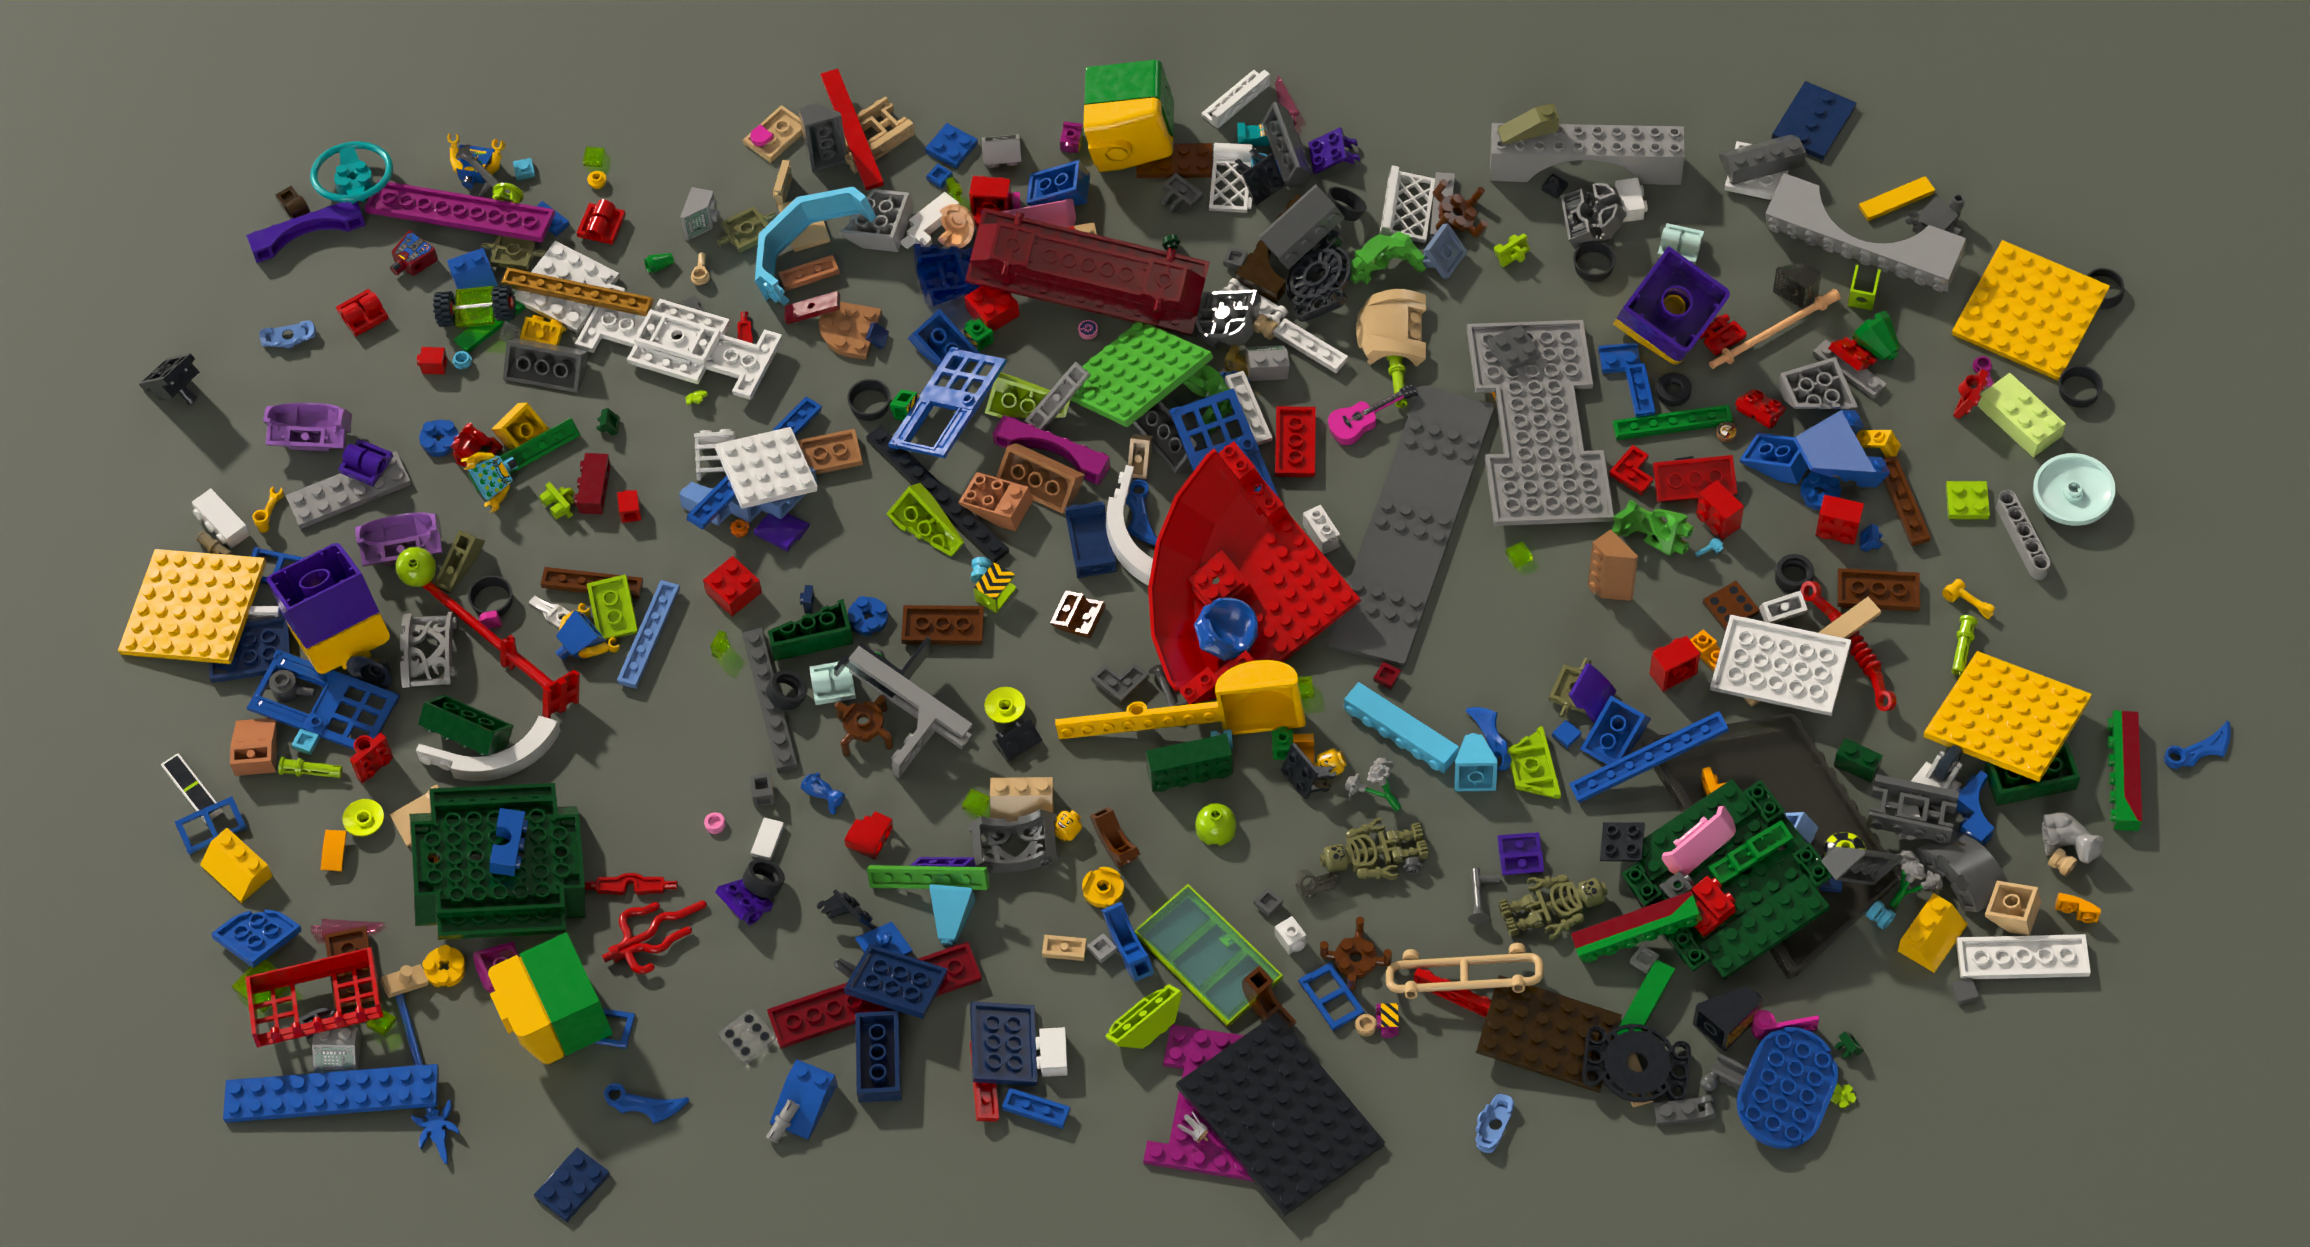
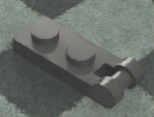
(1684, 1111)

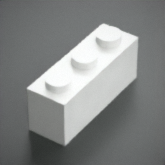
(220, 519)

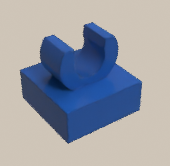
(1870, 538)

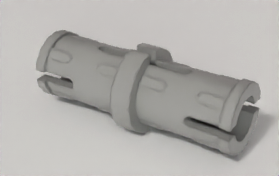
(782, 1121)

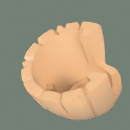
(958, 226)

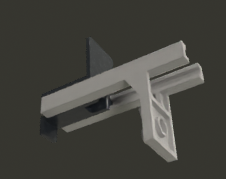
(896, 687)

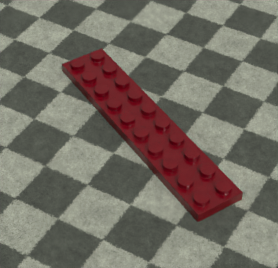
(834, 1010)

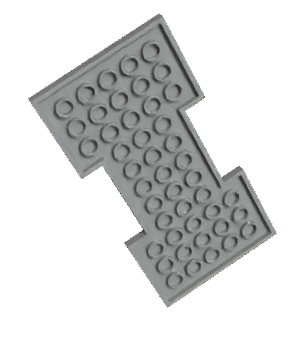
(1544, 464)

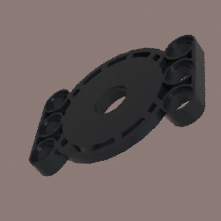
(1325, 290)
(1633, 1085)

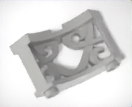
(435, 627)

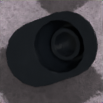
(370, 670)

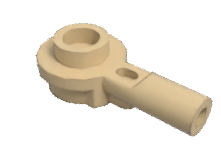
(700, 275)

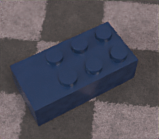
(878, 1056)

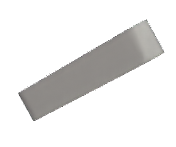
(2023, 543)

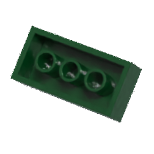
(465, 725)
(1189, 763)
(2012, 787)

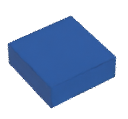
(939, 175)
(1566, 734)

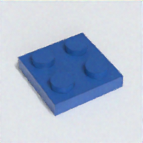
(951, 145)

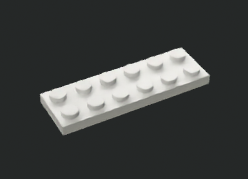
(2023, 956)

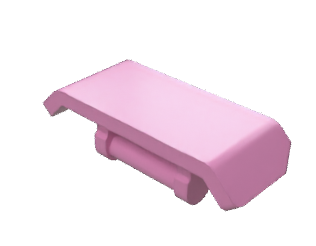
(1057, 213)
(1700, 842)

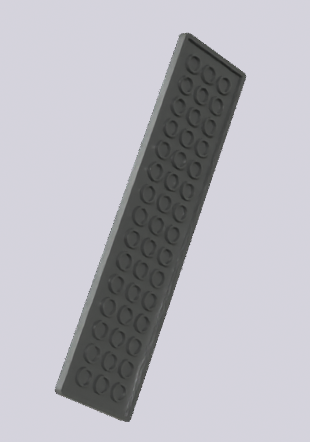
(1412, 525)

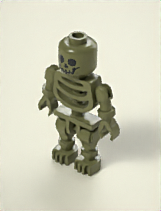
(1338, 858)
(1589, 893)

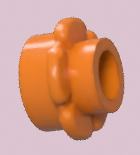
(739, 532)

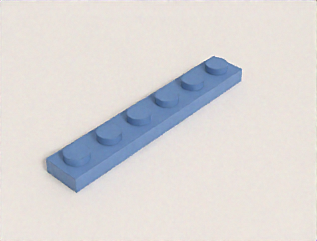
(648, 634)

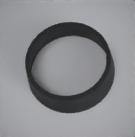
(1349, 198)
(1594, 246)
(2114, 301)
(2082, 371)
(868, 384)
(486, 581)

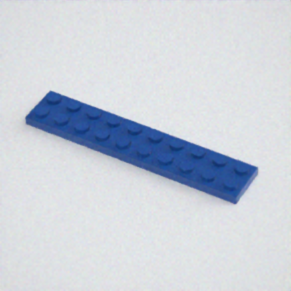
(331, 1093)

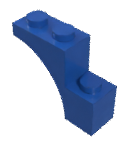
(1968, 805)
(1124, 938)

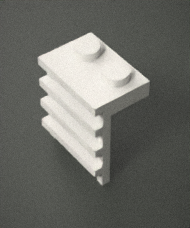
(707, 440)

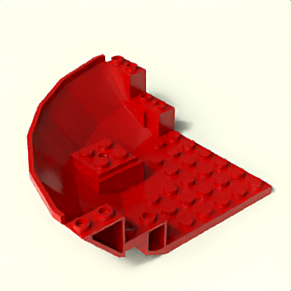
(1258, 554)

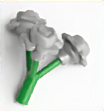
(1378, 773)
(1914, 870)

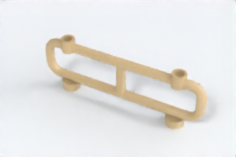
(1412, 959)

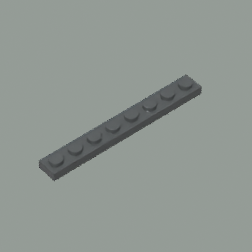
(772, 715)

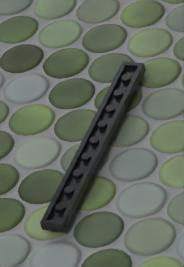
(958, 515)

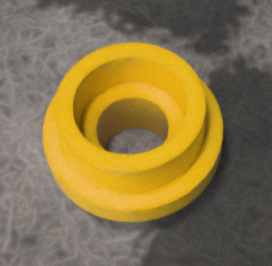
(594, 182)

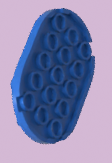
(1787, 1088)

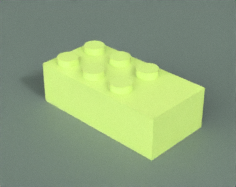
(2021, 415)

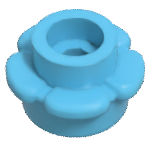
(462, 356)

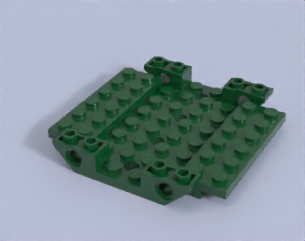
(462, 893)
(1769, 901)

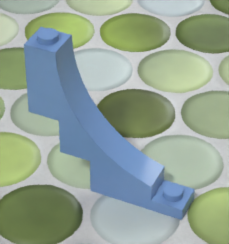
(694, 493)

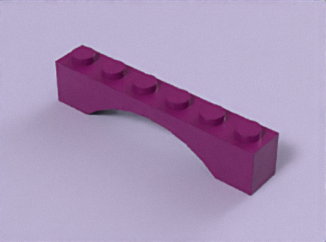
(1085, 460)

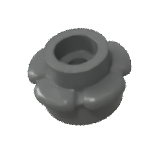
(1413, 865)

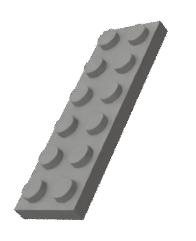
(343, 493)

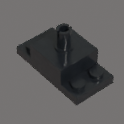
(172, 378)

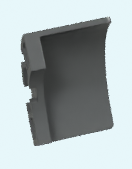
(1966, 866)

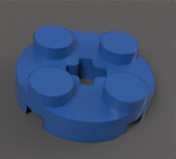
(431, 431)
(1816, 481)
(867, 605)

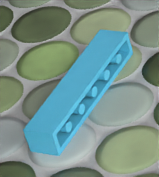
(1400, 727)

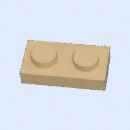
(1064, 947)

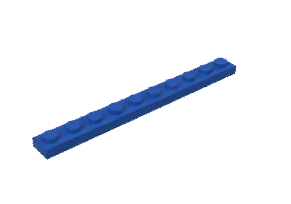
(723, 493)

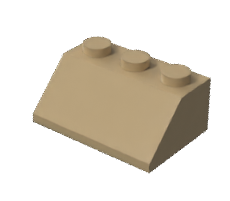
(1020, 796)

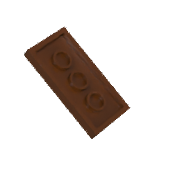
(1187, 160)
(1885, 588)
(943, 624)
(345, 942)

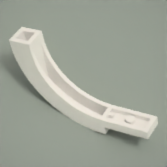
(1124, 548)
(497, 765)

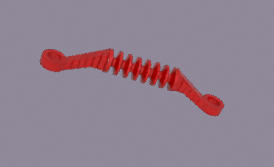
(1858, 648)

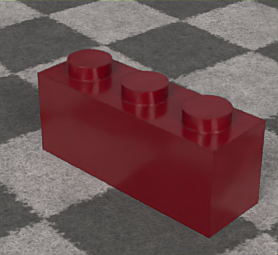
(593, 483)

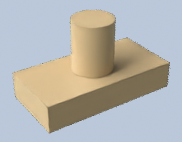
(404, 980)

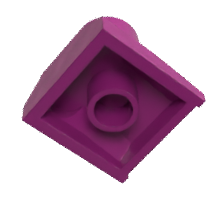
(489, 957)

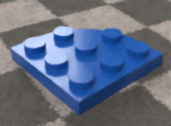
(256, 935)

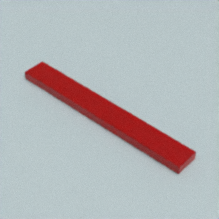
(852, 129)

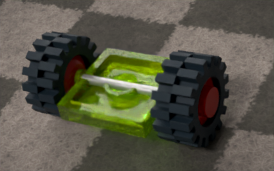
(474, 306)

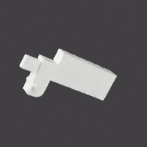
(926, 222)

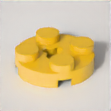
(1097, 878)
(443, 977)

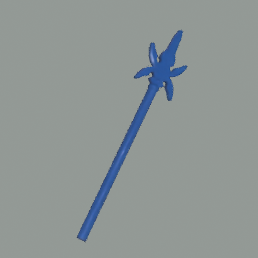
(435, 1122)

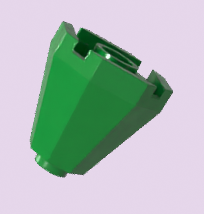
(1878, 337)

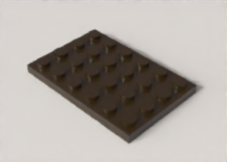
(1543, 1032)

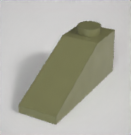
(1533, 123)
(459, 560)

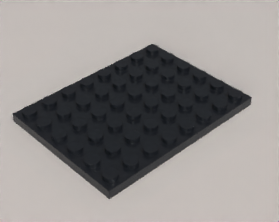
(1280, 1114)

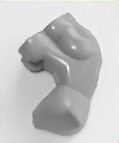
(2065, 830)

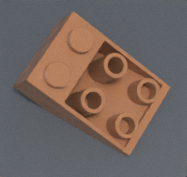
(997, 500)
(254, 747)

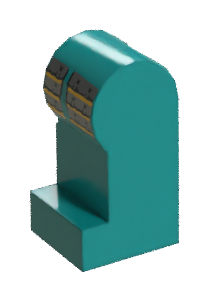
(1252, 135)

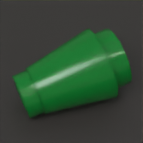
(658, 261)

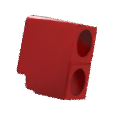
(869, 834)

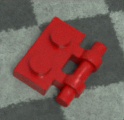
(1725, 337)
(1852, 353)

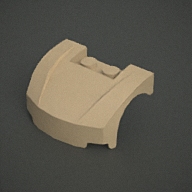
(1392, 325)

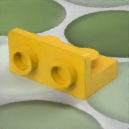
(541, 331)

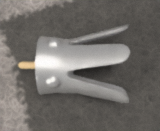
(1200, 1129)

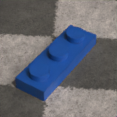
(1639, 390)
(1036, 1108)

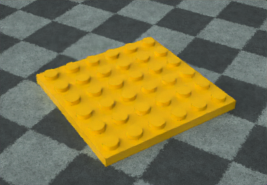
(2030, 310)
(192, 606)
(2008, 716)

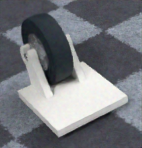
(1938, 772)

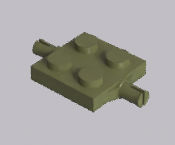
(744, 228)
(512, 252)
(1563, 686)

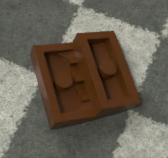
(1077, 614)

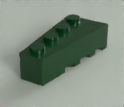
(812, 633)

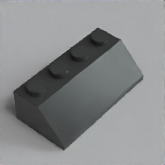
(822, 136)
(1286, 146)
(1763, 158)
(1301, 227)
(544, 364)
(1166, 440)
(1859, 864)

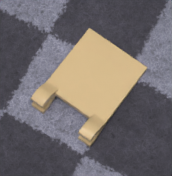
(401, 816)

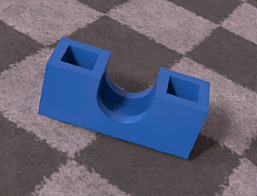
(505, 858)

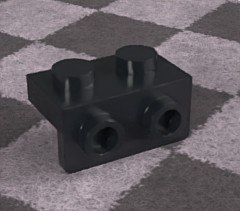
(1017, 739)

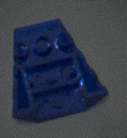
(942, 273)

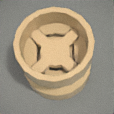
(1265, 326)
(2064, 863)

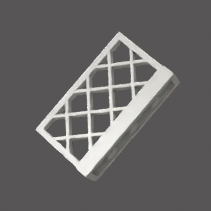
(1391, 200)

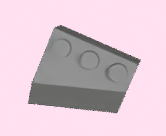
(888, 228)
(1816, 387)

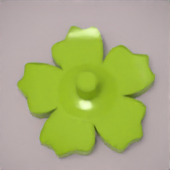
(696, 397)
(1843, 1096)

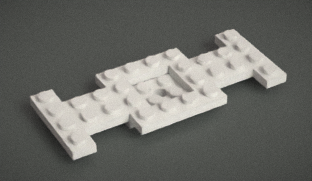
(701, 343)

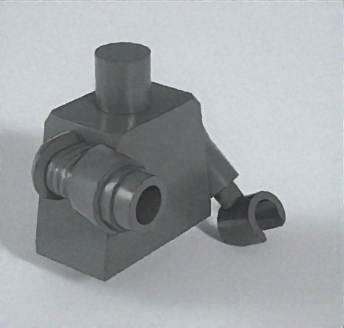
(1938, 215)

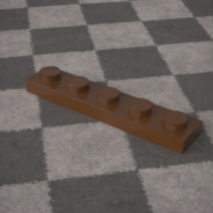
(1905, 504)
(577, 580)

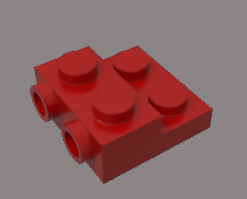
(1713, 905)

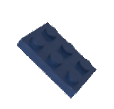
(571, 1184)

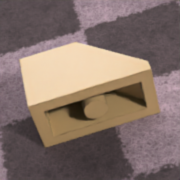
(1140, 455)

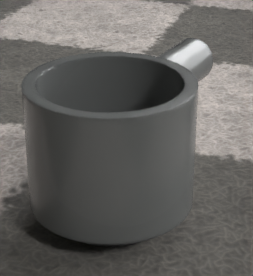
(285, 687)

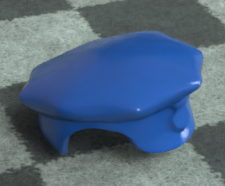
(1226, 628)

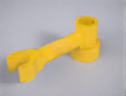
(262, 517)
(1956, 589)

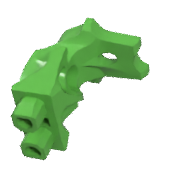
(1378, 253)
(1207, 383)
(1669, 534)

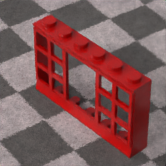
(307, 972)

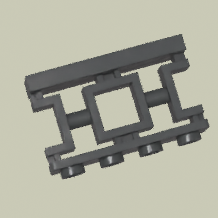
(1915, 795)

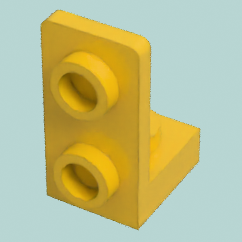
(1880, 439)

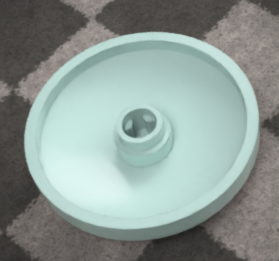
(2074, 489)

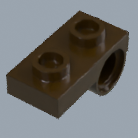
(292, 203)

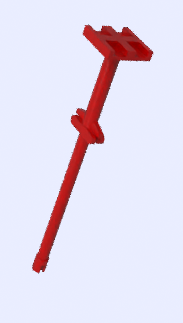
(556, 693)

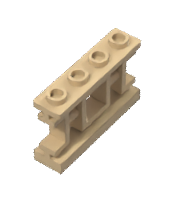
(883, 141)

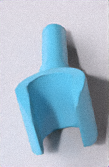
(1715, 545)

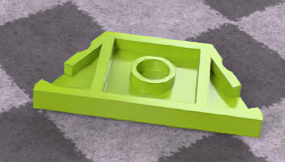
(1533, 766)

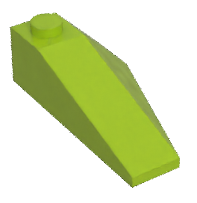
(1016, 398)
(923, 517)

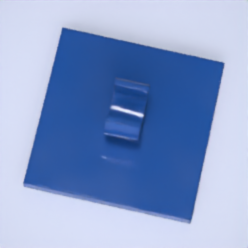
(885, 937)

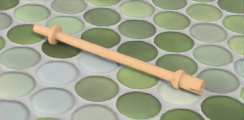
(1820, 303)

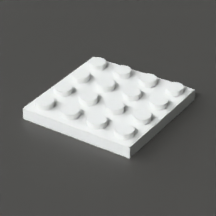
(569, 265)
(766, 467)

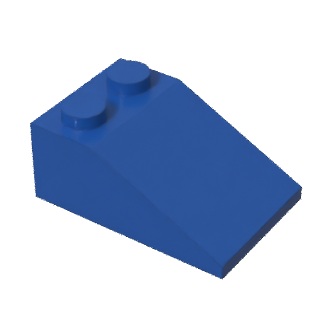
(1058, 184)
(471, 270)
(937, 337)
(1775, 457)
(1615, 731)
(809, 1089)

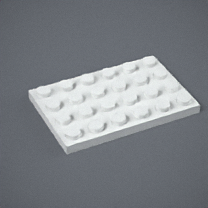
(1780, 665)

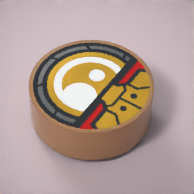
(1726, 432)

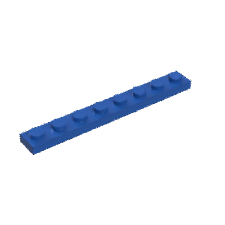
(1649, 757)

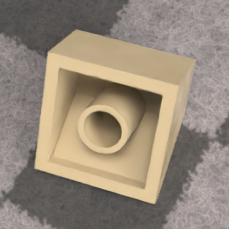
(2014, 907)

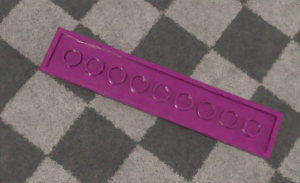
(461, 211)

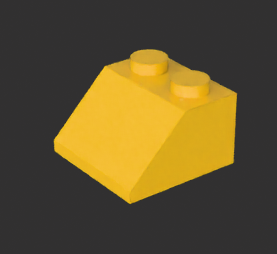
(519, 426)

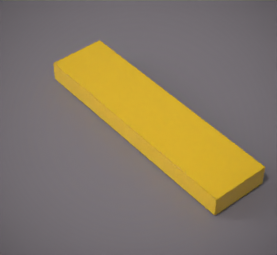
(1896, 198)

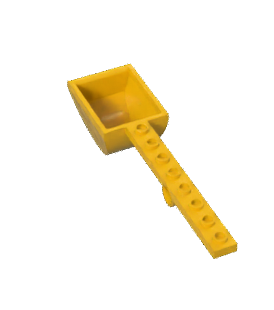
(1249, 700)

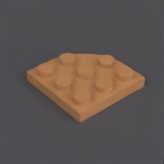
(847, 329)

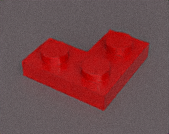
(1628, 470)

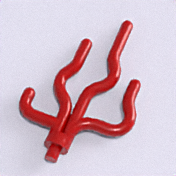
(632, 945)

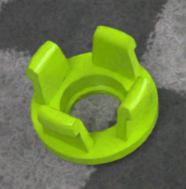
(515, 195)

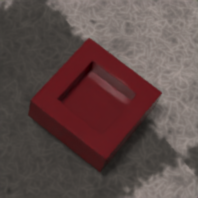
(1387, 675)

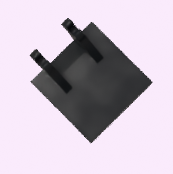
(1262, 178)
(1304, 774)
(1622, 841)
(841, 904)

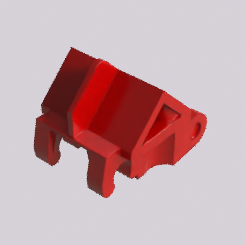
(470, 442)

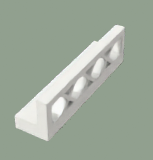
(1237, 101)

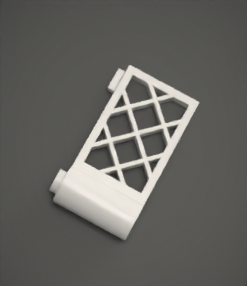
(1225, 155)

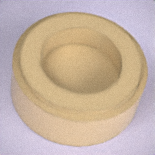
(1365, 1025)

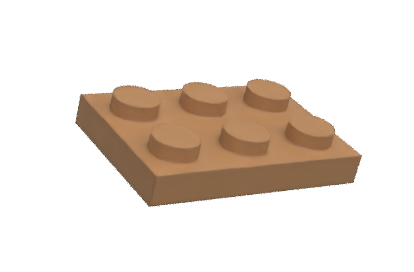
(832, 451)

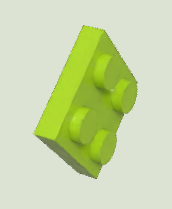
(1967, 500)

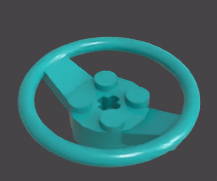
(352, 176)

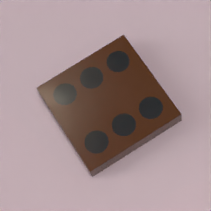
(1730, 601)

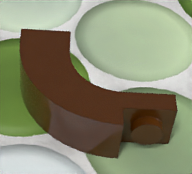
(1113, 838)
(1261, 997)

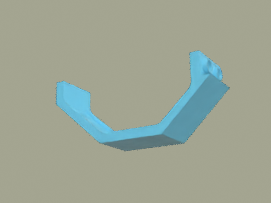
(793, 221)

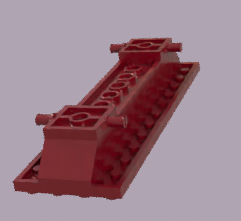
(1087, 271)

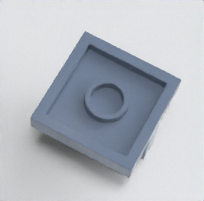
(1444, 251)

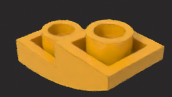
(1707, 647)
(333, 850)
(2084, 909)

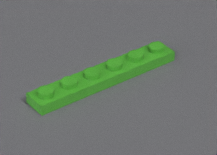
(922, 876)

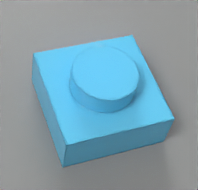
(523, 169)
(305, 741)

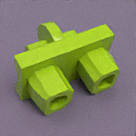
(1513, 250)
(560, 499)

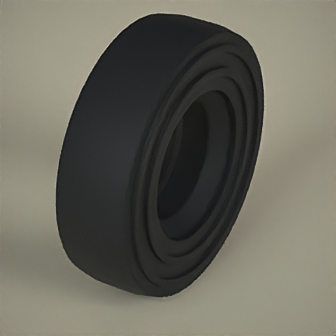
(1673, 378)

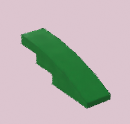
(1750, 853)
(1648, 995)

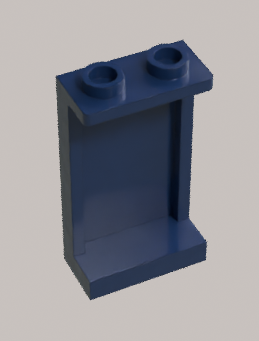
(1089, 539)

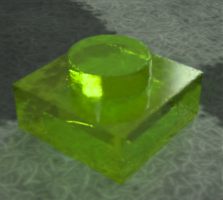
(594, 156)
(954, 189)
(1518, 554)
(720, 644)
(1306, 687)
(975, 802)
(383, 1024)

